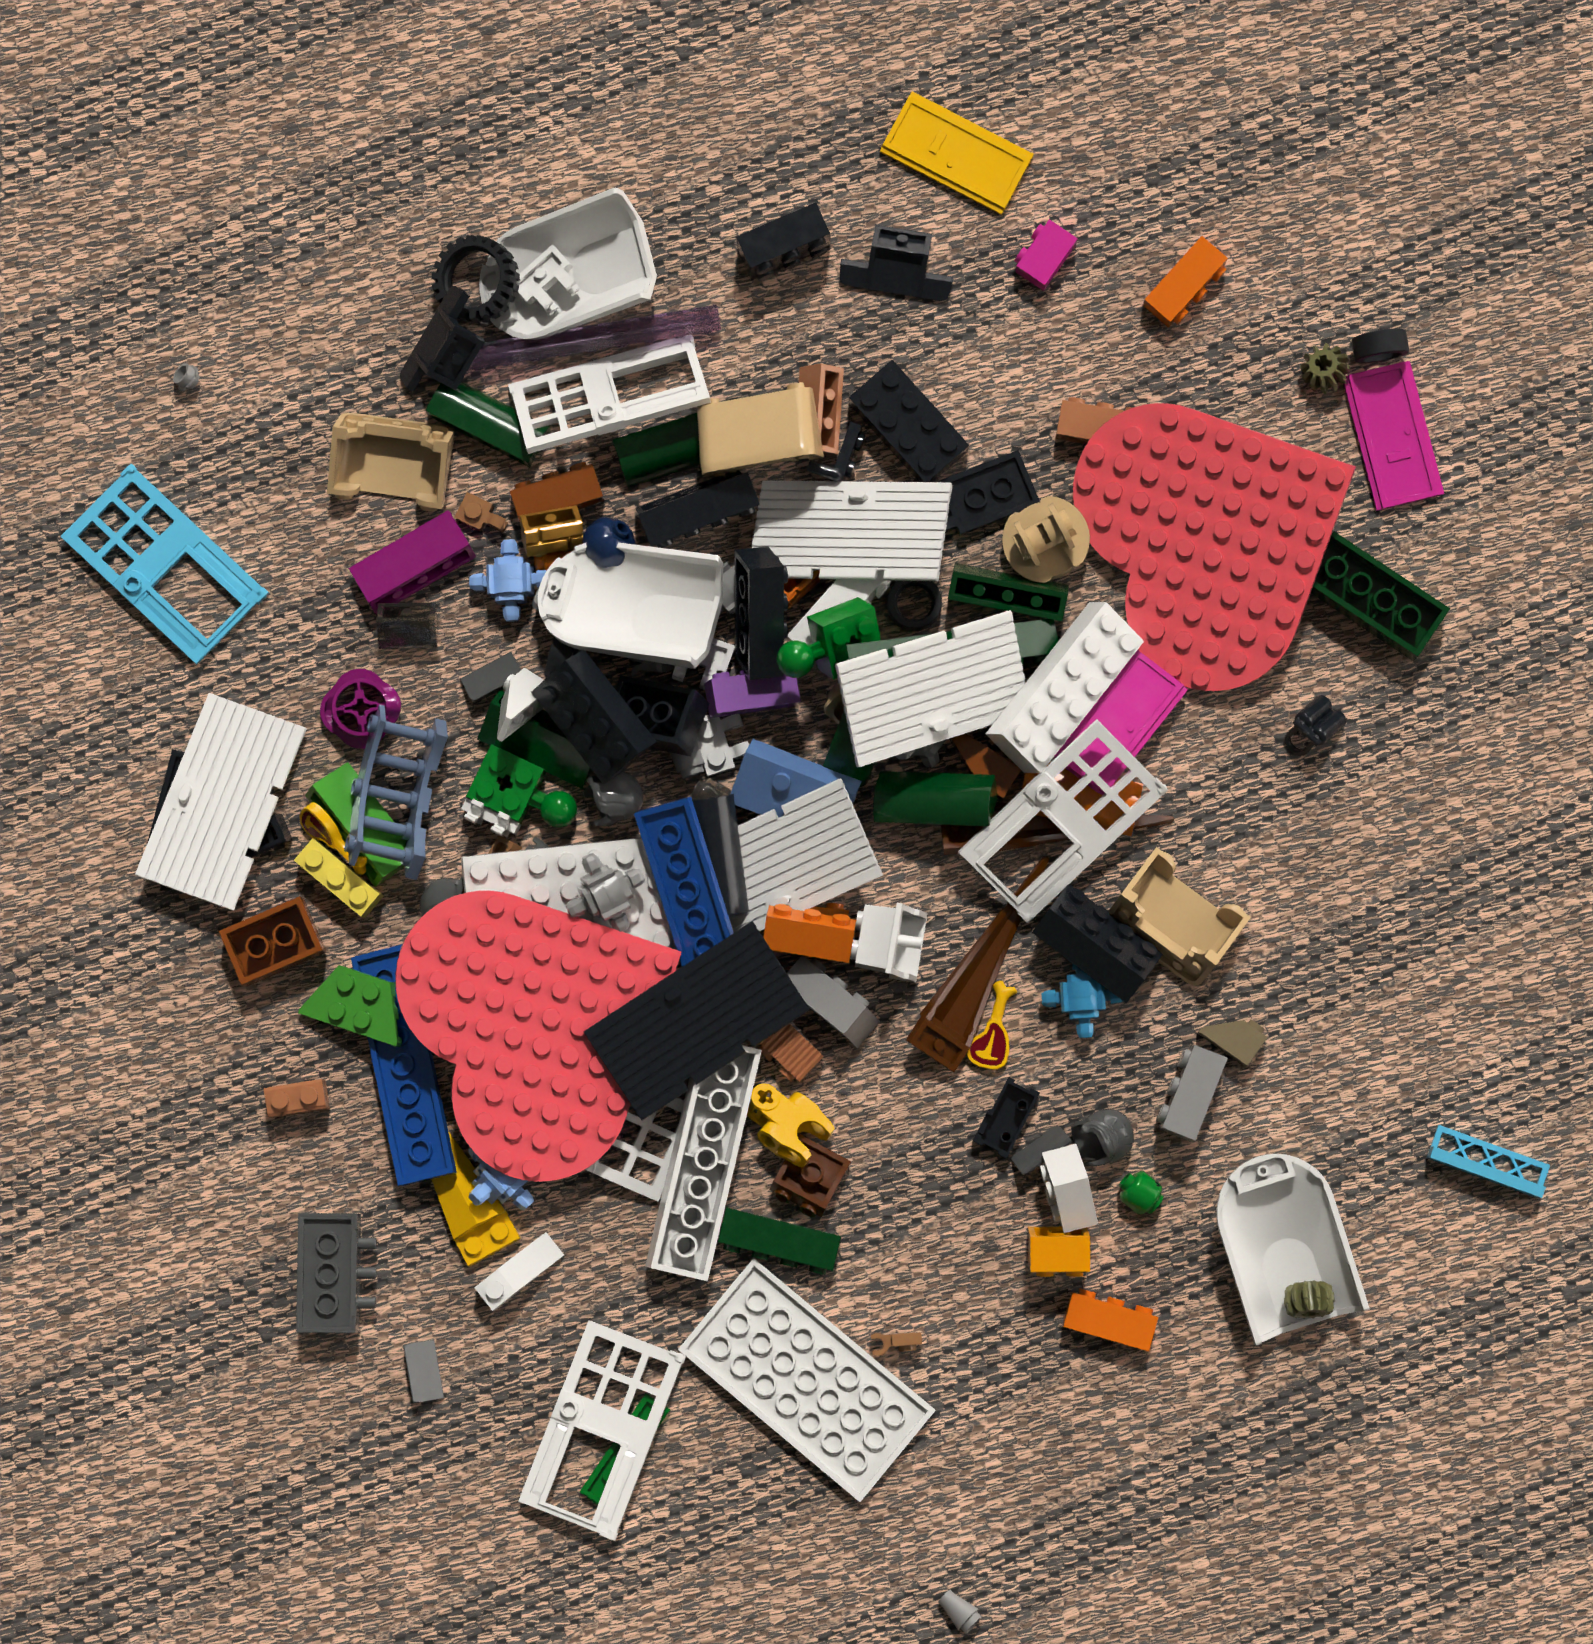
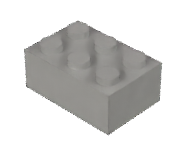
(1191, 1092)

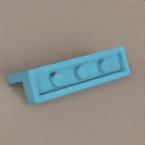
(1483, 1171)

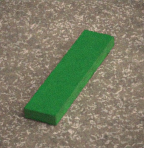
(596, 1483)

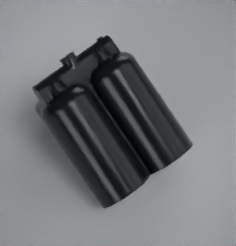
(1317, 723)

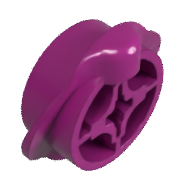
(358, 678)

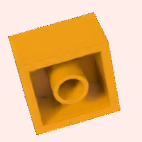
(1056, 1251)

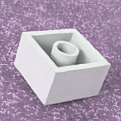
(1068, 1188)

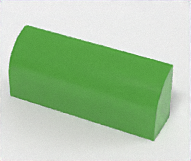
(335, 797)

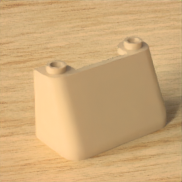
(758, 430)
(390, 458)
(1177, 919)

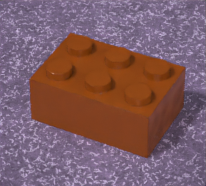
(272, 941)

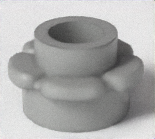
(186, 376)

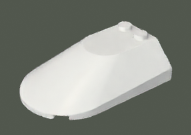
(608, 258)
(649, 608)
(1280, 1231)

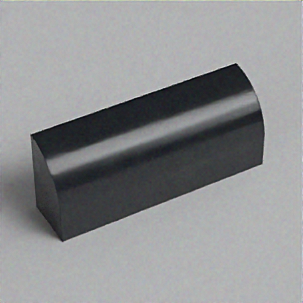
(722, 840)

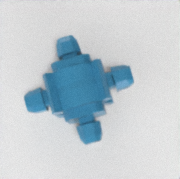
(1080, 998)

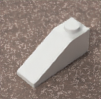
(518, 702)
(519, 1271)

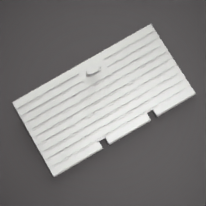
(855, 528)
(930, 688)
(220, 801)
(804, 855)

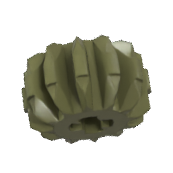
(1332, 375)
(1309, 1299)

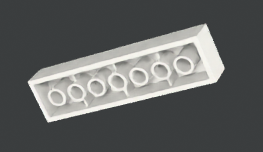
(702, 1169)

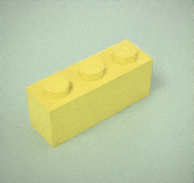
(338, 878)

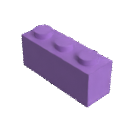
(739, 695)

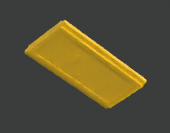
(956, 153)

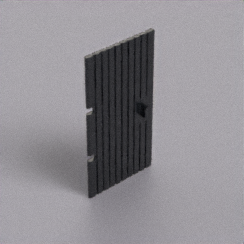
(696, 1020)

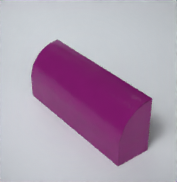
(413, 561)

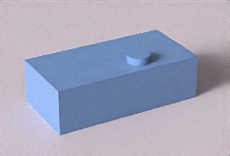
(776, 777)

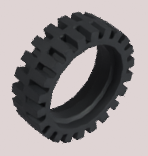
(506, 285)

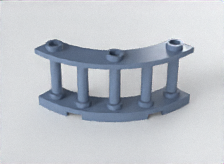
(418, 801)

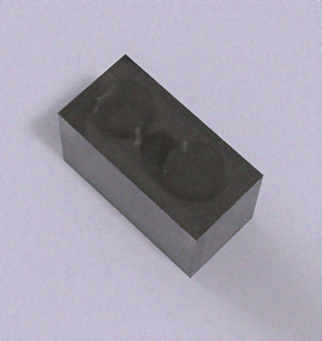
(407, 625)

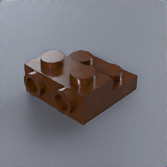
(814, 1183)

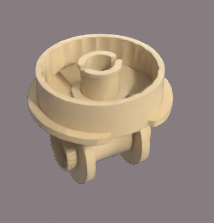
(1046, 540)

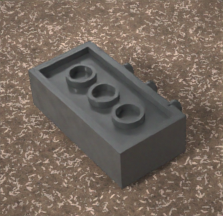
(331, 1273)

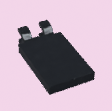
(989, 493)

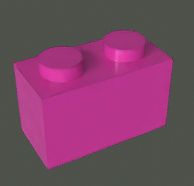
(1045, 255)

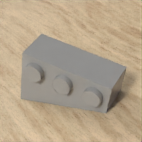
(831, 1001)

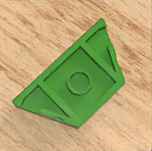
(356, 1004)

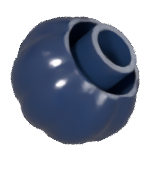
(603, 539)

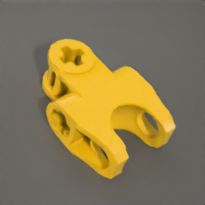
(785, 1118)

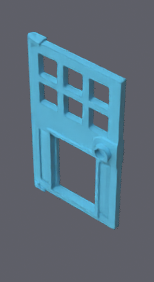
(158, 559)

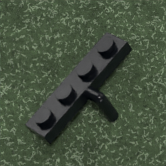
(844, 465)

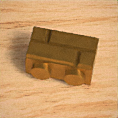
(551, 531)

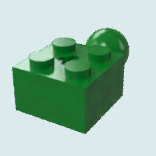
(829, 630)
(556, 808)

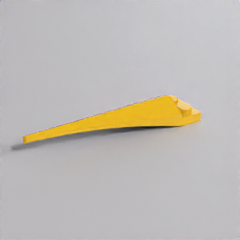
(475, 1228)

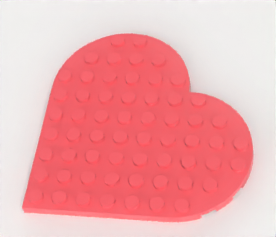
(1214, 535)
(507, 1001)

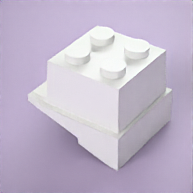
(890, 940)

